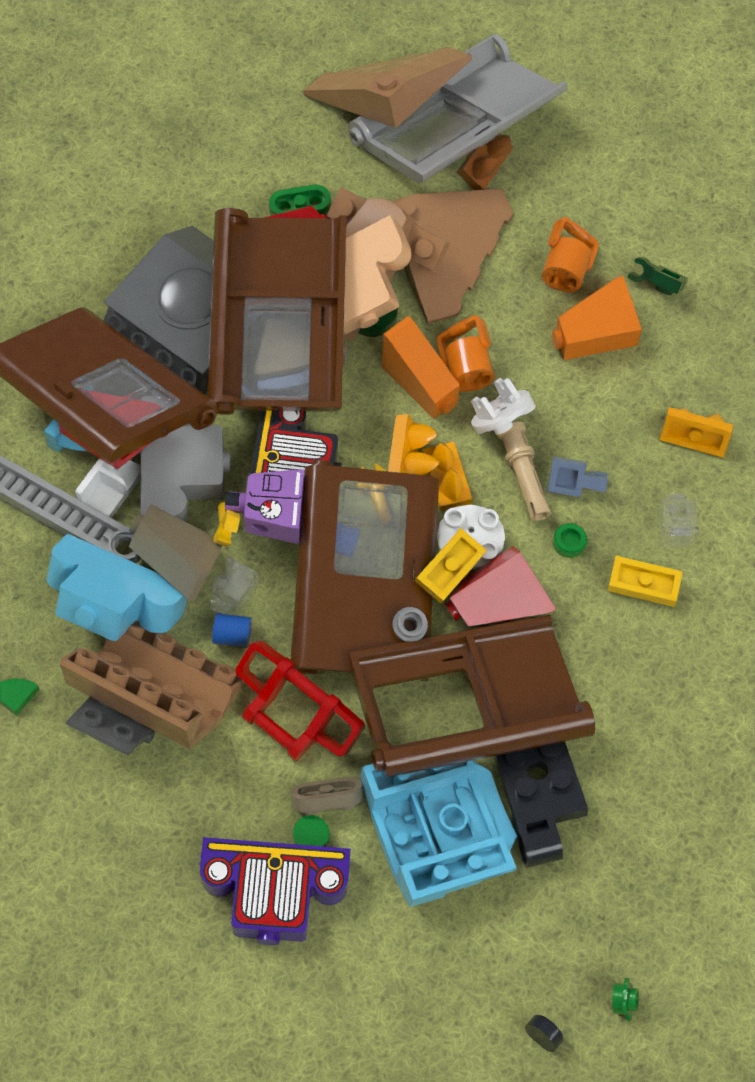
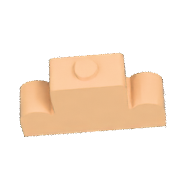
(366, 282)

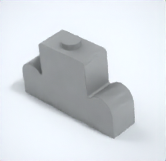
(183, 468)

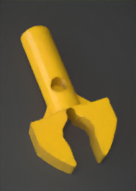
(228, 523)

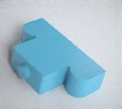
(110, 591)

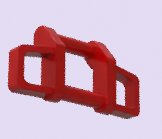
(268, 692)

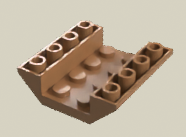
(156, 683)

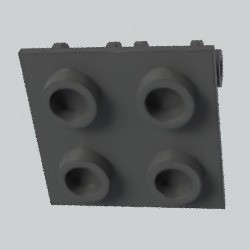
(110, 726)

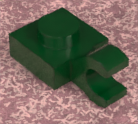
(664, 278)

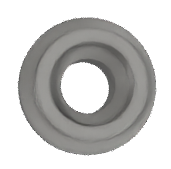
(414, 615)

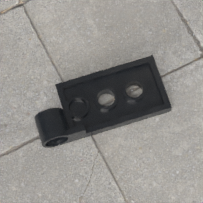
(542, 802)

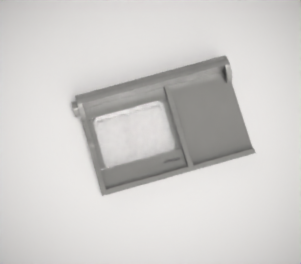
(461, 115)

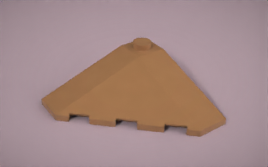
(389, 88)
(471, 226)

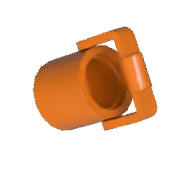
(569, 256)
(467, 356)

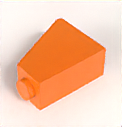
(598, 323)
(419, 368)

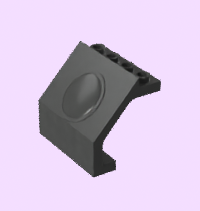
(168, 304)

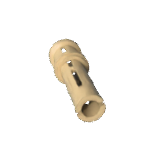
(520, 457)

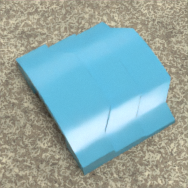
(440, 828)

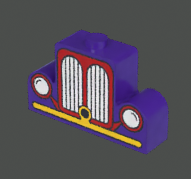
(273, 884)

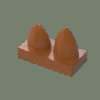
(485, 161)

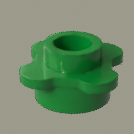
(625, 998)

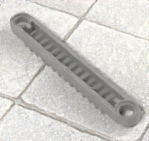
(60, 509)

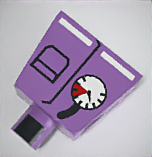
(271, 504)

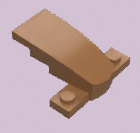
(425, 247)

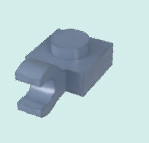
(569, 477)

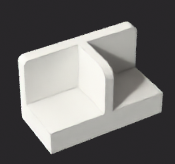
(107, 487)

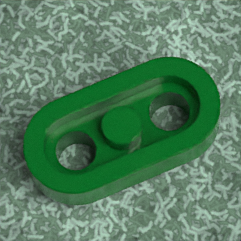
(299, 198)

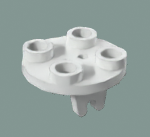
(503, 410)
(484, 523)

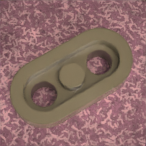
(327, 794)

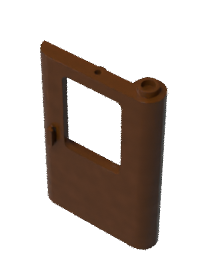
(515, 682)

